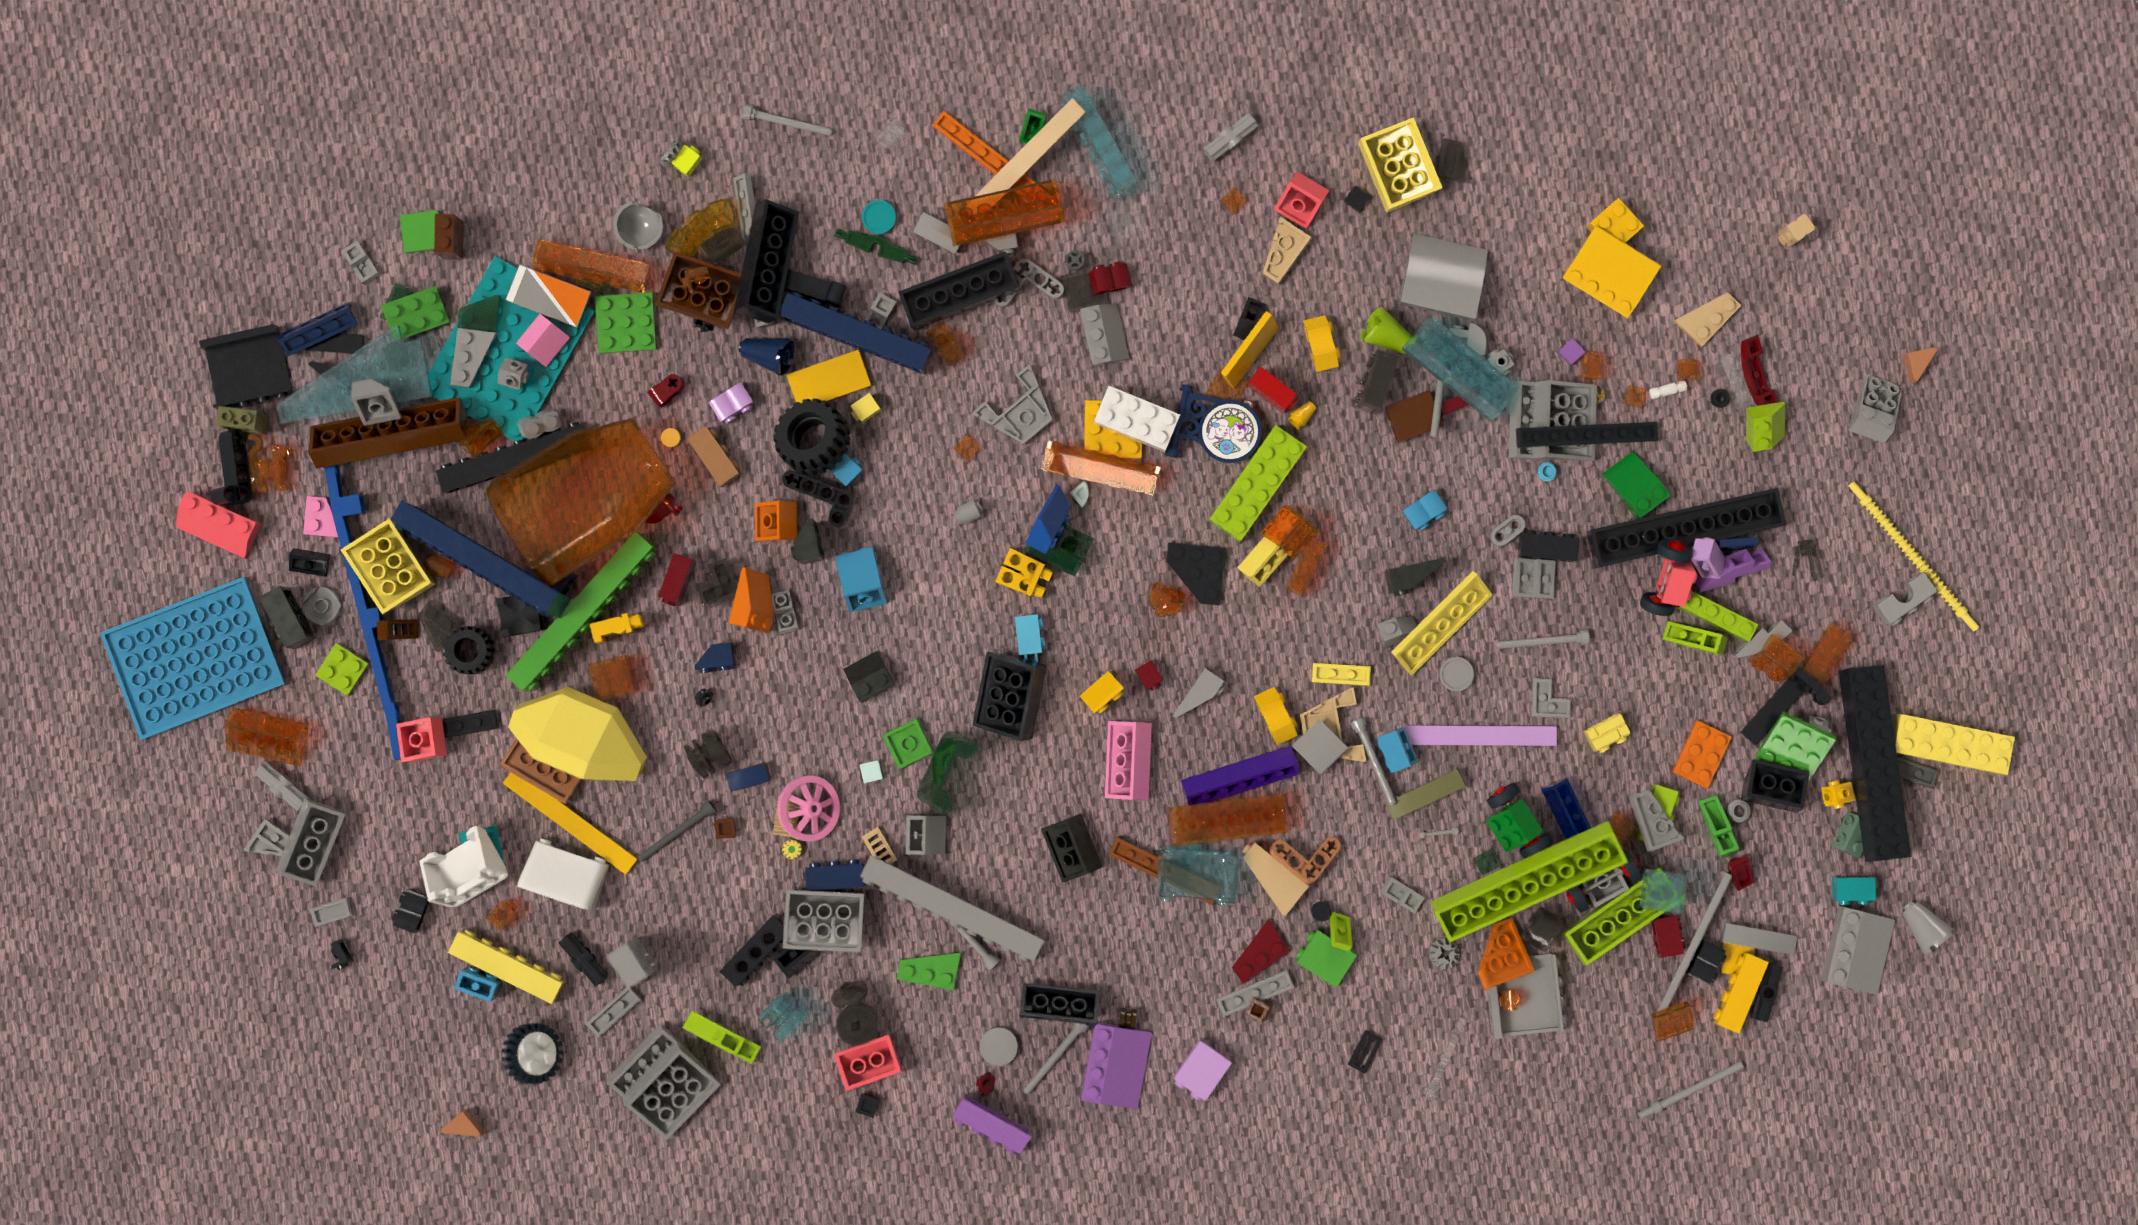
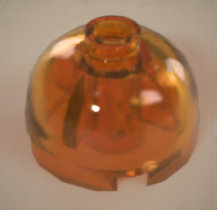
(1166, 600)

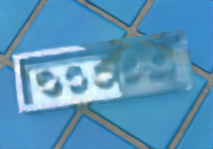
(1101, 146)
(1460, 368)

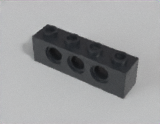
(731, 970)

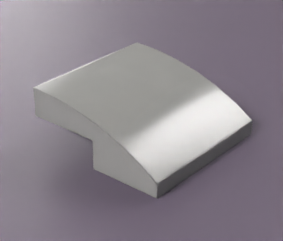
(1533, 578)
(1320, 747)

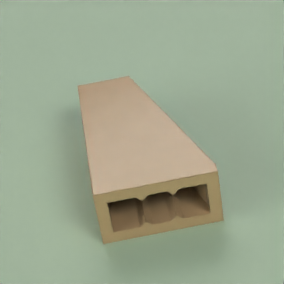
(1276, 880)

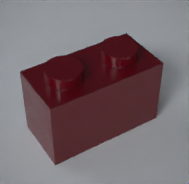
(1667, 936)

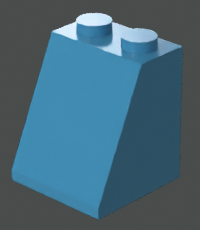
(860, 579)

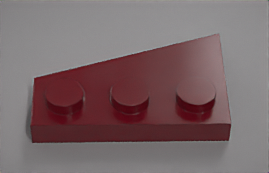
(1260, 953)

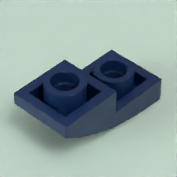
(748, 776)

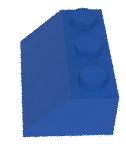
(1050, 521)

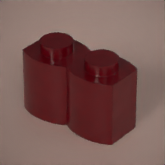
(1110, 278)

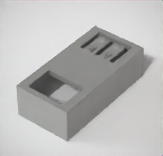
(632, 962)

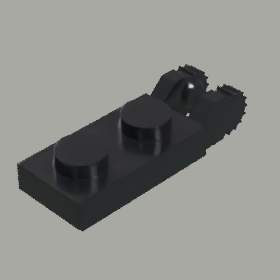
(1810, 686)

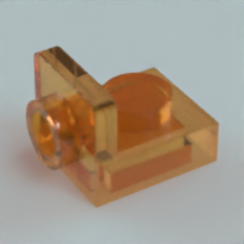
(695, 275)

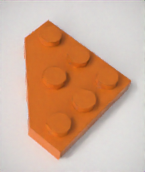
(1503, 956)

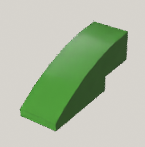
(1718, 827)

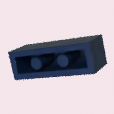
(834, 876)

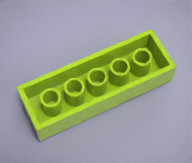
(1257, 483)
(1609, 924)

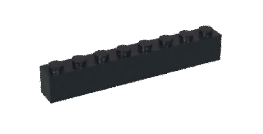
(493, 465)

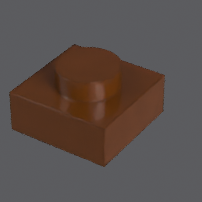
(725, 828)

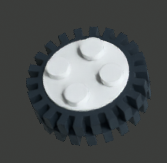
(532, 1053)

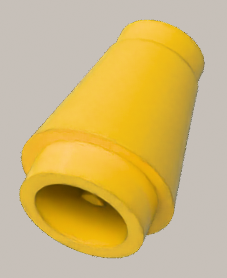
(1301, 415)

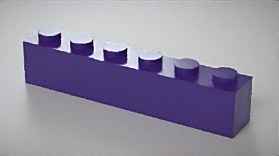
(1241, 776)

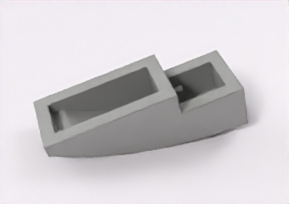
(1759, 638)

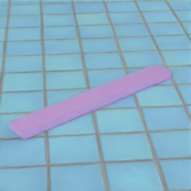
(1482, 735)

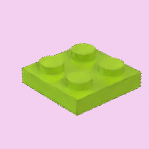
(342, 669)

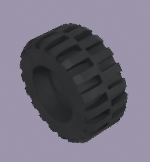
(826, 452)

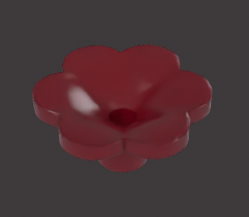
(986, 1083)

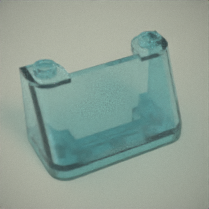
(1197, 874)

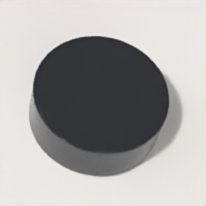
(1321, 911)

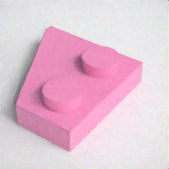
(319, 517)

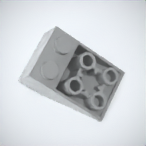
(1876, 409)

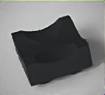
(517, 617)

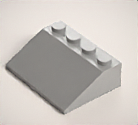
(823, 921)
(1857, 950)

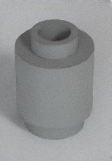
(968, 512)

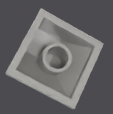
(374, 402)

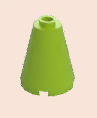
(1385, 331)

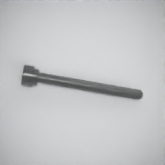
(706, 810)

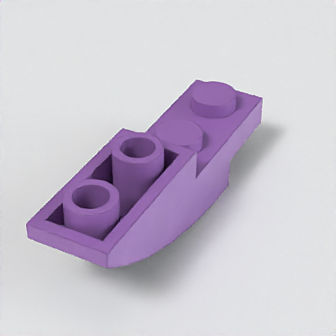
(1735, 565)

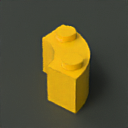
(1319, 336)
(1274, 712)

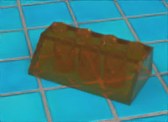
(266, 736)

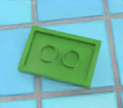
(416, 312)

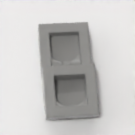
(360, 262)
(881, 309)
(1402, 894)

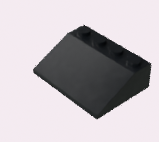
(1009, 696)

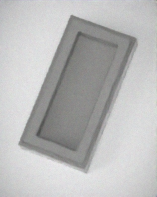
(331, 912)

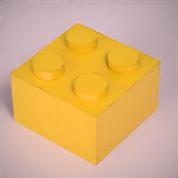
(1617, 221)

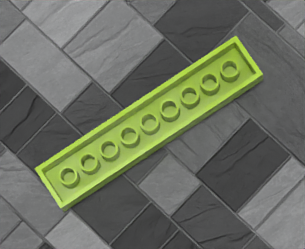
(1529, 881)

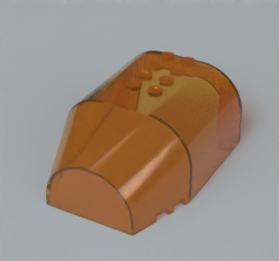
(579, 497)

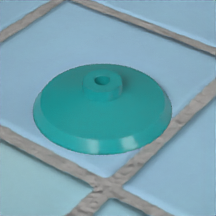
(878, 216)

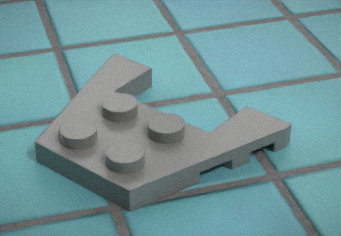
(1025, 416)

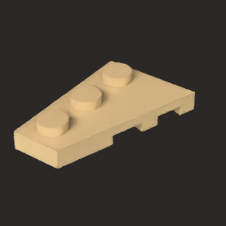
(1285, 250)
(1707, 319)

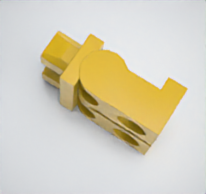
(1026, 580)
(616, 625)

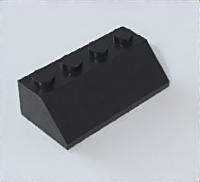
(1059, 1003)

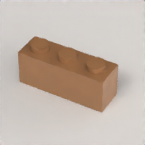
(714, 456)

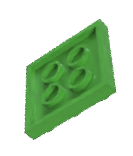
(625, 323)
(1795, 744)

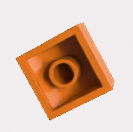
(776, 521)

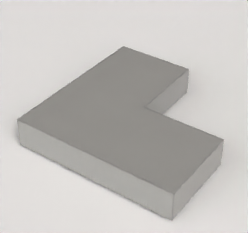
(1544, 705)

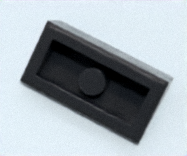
(309, 562)

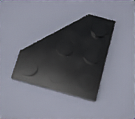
(1198, 569)

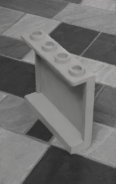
(1540, 1001)

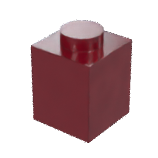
(1149, 675)

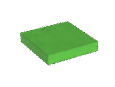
(418, 231)
(907, 743)

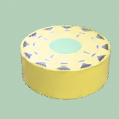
(792, 849)

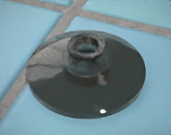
(849, 994)

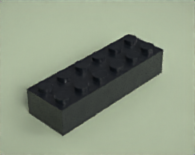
(766, 261)
(959, 290)

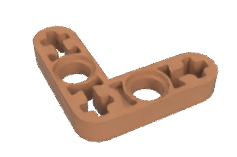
(1304, 865)

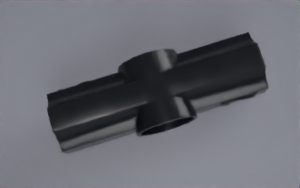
(583, 959)
(1763, 1005)

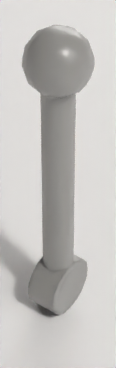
(1454, 831)

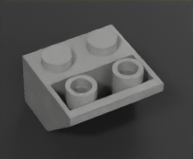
(925, 835)

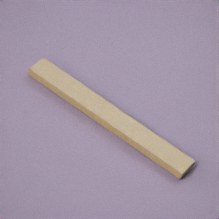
(1035, 148)

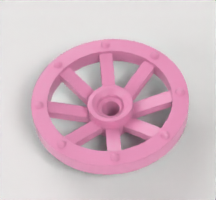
(805, 808)

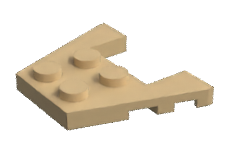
(1328, 715)

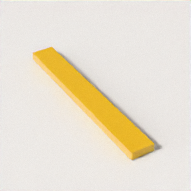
(573, 823)

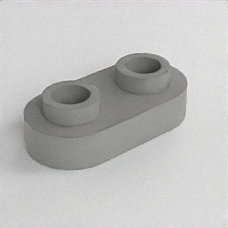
(1507, 531)

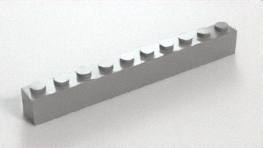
(952, 908)

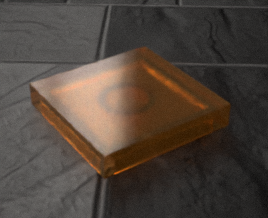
(1672, 1021)

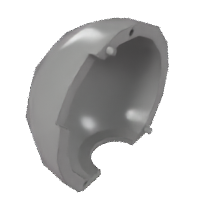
(637, 226)

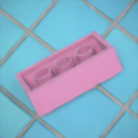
(1128, 760)

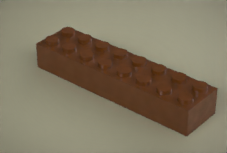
(417, 429)

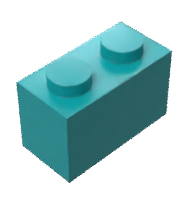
(1853, 889)

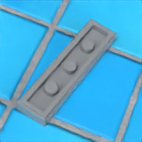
(1262, 990)

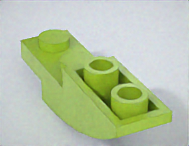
(721, 1037)

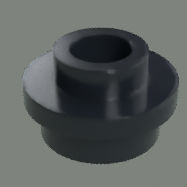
(1725, 396)

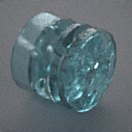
(783, 1017)

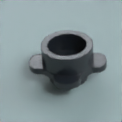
(703, 697)

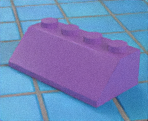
(992, 1124)

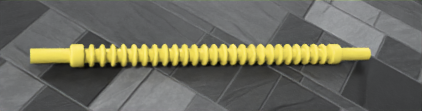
(1866, 500)

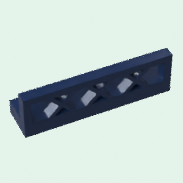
(317, 329)

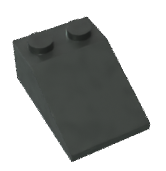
(1406, 577)

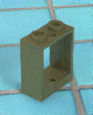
(242, 419)

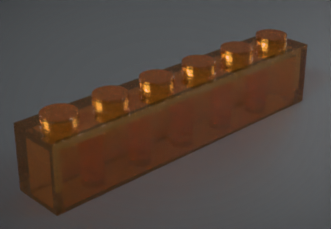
(591, 266)
(1100, 468)

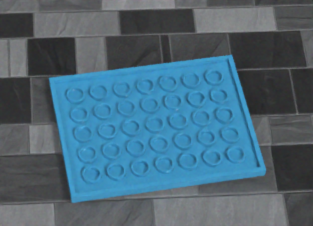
(192, 658)

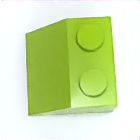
(1765, 426)

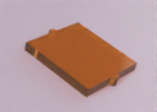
(1221, 389)

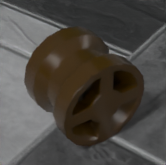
(1128, 1017)

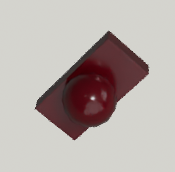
(1741, 872)

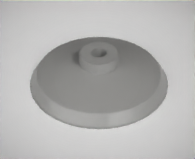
(1456, 674)

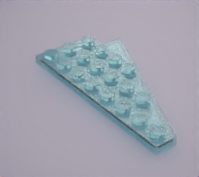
(385, 360)

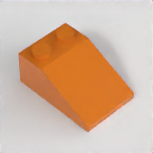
(753, 602)

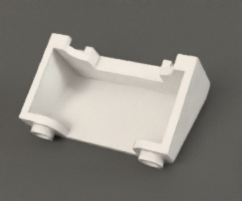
(463, 871)
(563, 875)

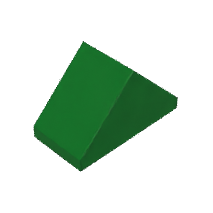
(1032, 125)

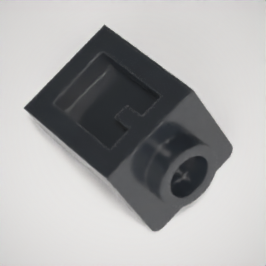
(341, 952)

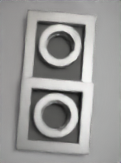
(784, 612)

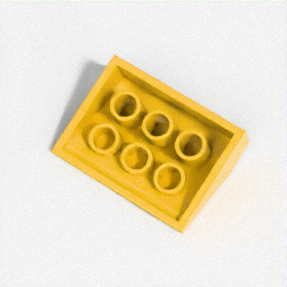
(1611, 271)

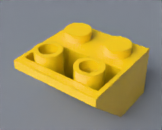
(1101, 692)

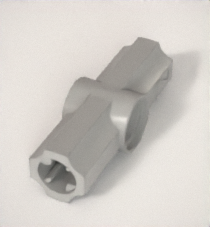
(1230, 137)
(281, 785)

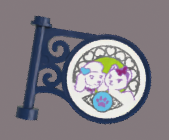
(1226, 431)

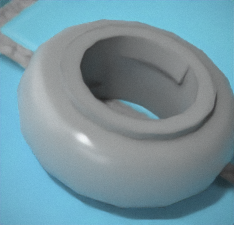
(1730, 810)

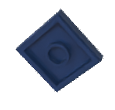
(1737, 544)

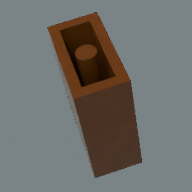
(448, 236)
(1412, 416)

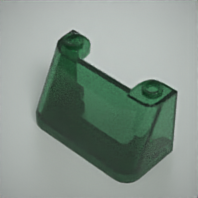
(931, 786)

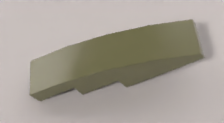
(1426, 793)

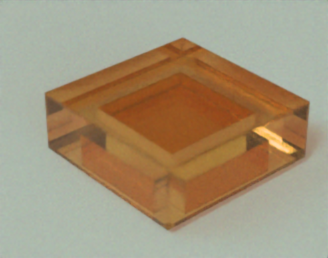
(1233, 201)
(1634, 396)
(966, 448)

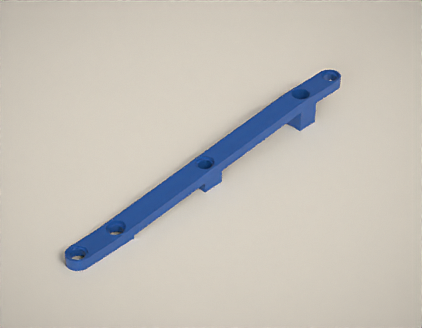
(342, 508)

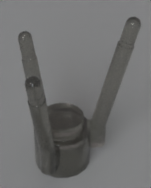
(1807, 548)

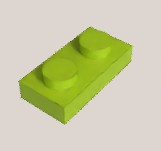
(1340, 931)

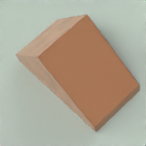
(1917, 362)
(463, 1125)

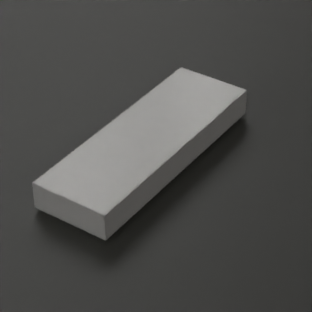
(613, 1011)

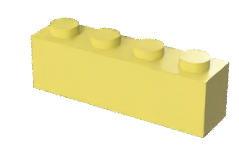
(1262, 561)

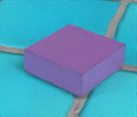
(1571, 351)

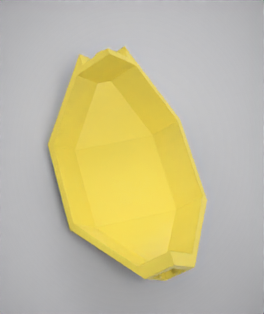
(578, 736)

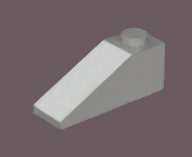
(1203, 689)

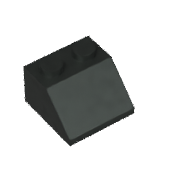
(868, 676)

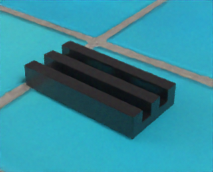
(1358, 1047)

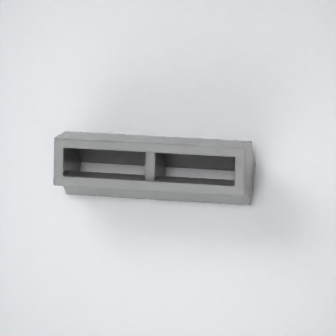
(935, 231)

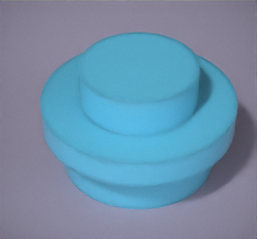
(1547, 471)

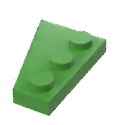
(931, 970)

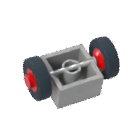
(1605, 885)

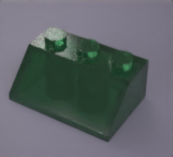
(1068, 551)

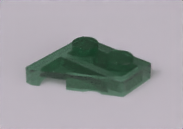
(480, 315)

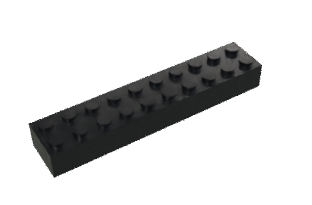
(1711, 520)
(1874, 763)

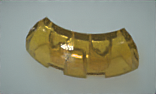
(701, 226)

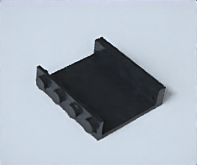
(247, 367)

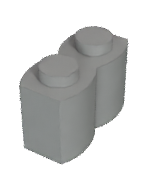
(533, 426)

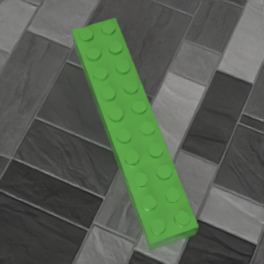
(582, 612)

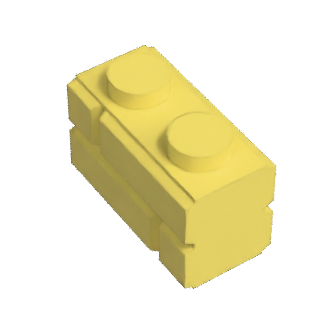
(1607, 732)

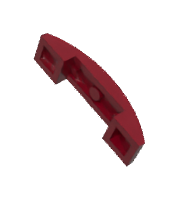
(1754, 373)

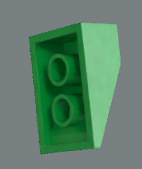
(1636, 485)

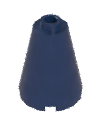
(768, 353)

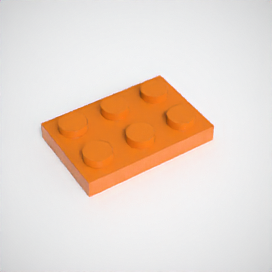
(1701, 754)

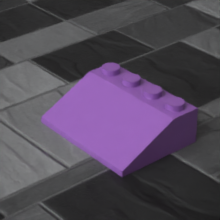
(1116, 1066)

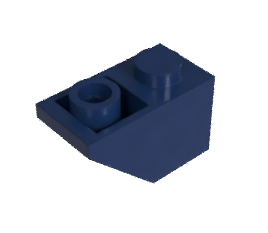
(717, 656)

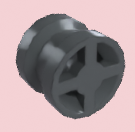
(1072, 263)

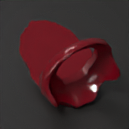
(664, 508)

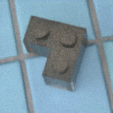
(724, 586)

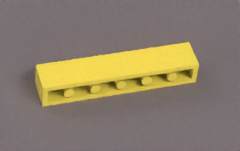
(506, 967)

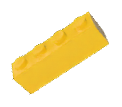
(1741, 992)

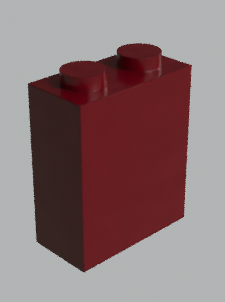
(676, 579)

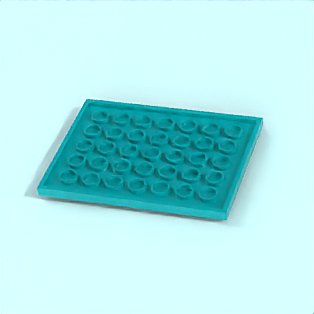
(486, 397)

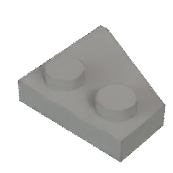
(268, 839)

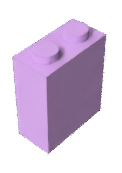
(1201, 1070)

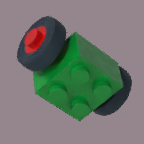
(1515, 823)

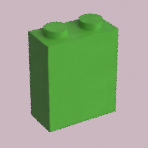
(1323, 959)

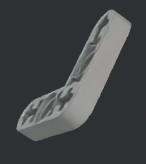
(1029, 276)

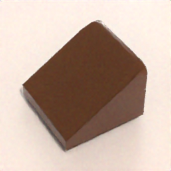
(1259, 1009)

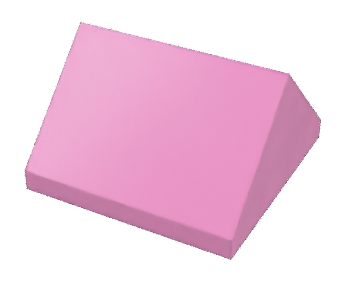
(543, 340)

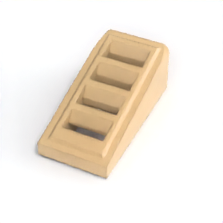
(893, 858)

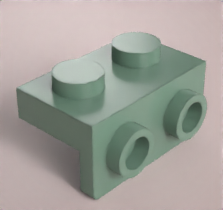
(1849, 836)

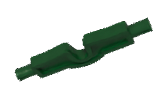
(885, 249)

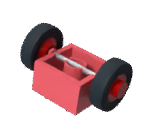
(1674, 579)

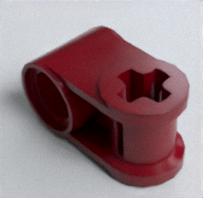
(664, 391)

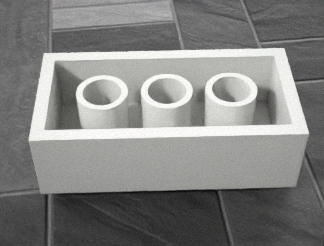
(1136, 419)

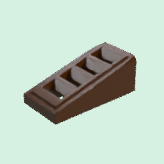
(385, 629)

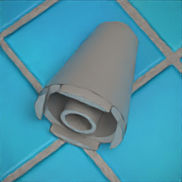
(1926, 927)

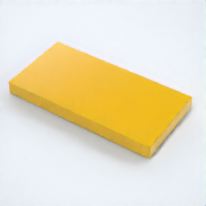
(1250, 349)
(830, 378)

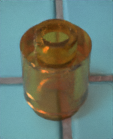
(439, 566)

